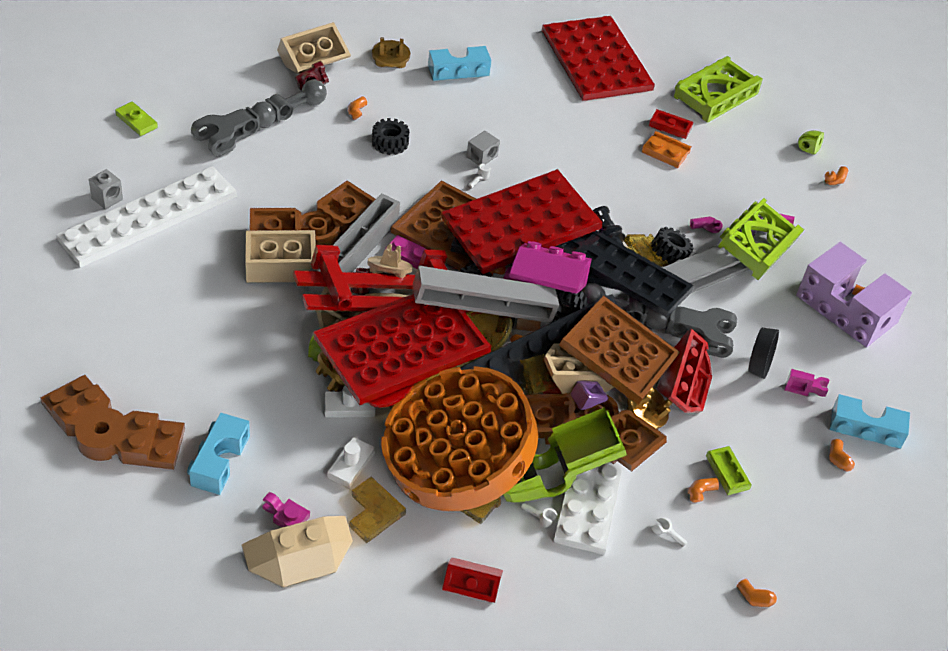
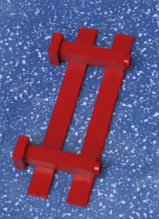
(338, 282)

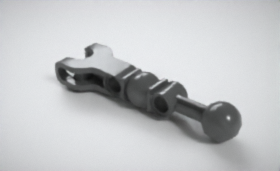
(244, 122)
(706, 324)

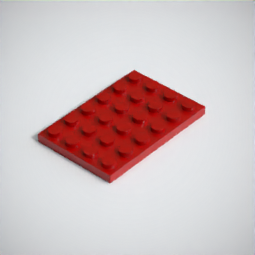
(597, 58)
(534, 210)
(399, 346)

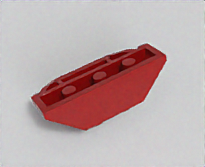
(689, 375)

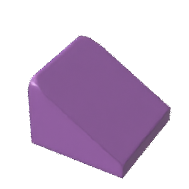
(588, 394)

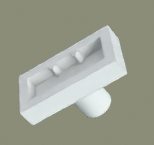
(344, 405)
(351, 462)

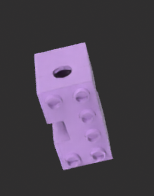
(864, 315)

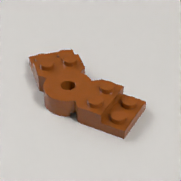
(330, 221)
(102, 431)
(636, 434)

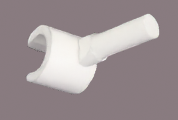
(481, 175)
(543, 520)
(667, 528)

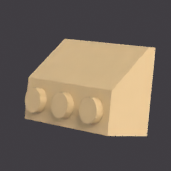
(313, 45)
(276, 254)

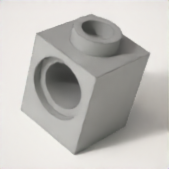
(483, 148)
(105, 189)

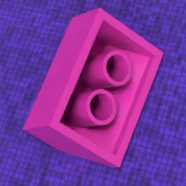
(551, 267)

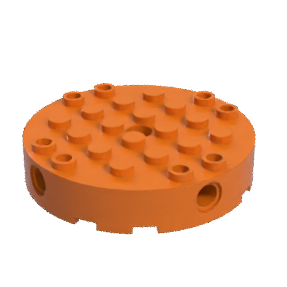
(460, 439)

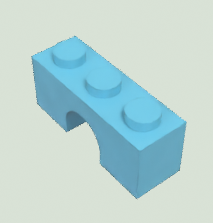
(445, 66)
(851, 420)
(225, 435)

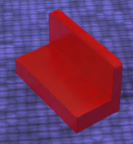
(472, 580)

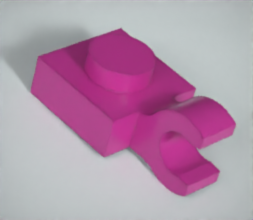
(803, 383)
(284, 514)

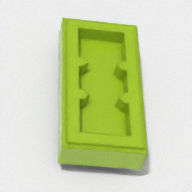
(136, 118)
(728, 470)

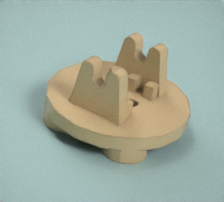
(390, 263)

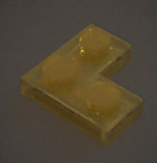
(379, 512)

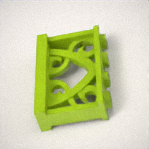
(744, 87)
(750, 255)

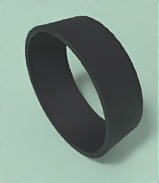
(763, 352)

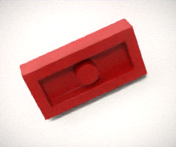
(671, 124)

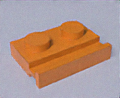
(666, 149)

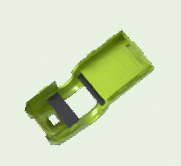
(578, 447)

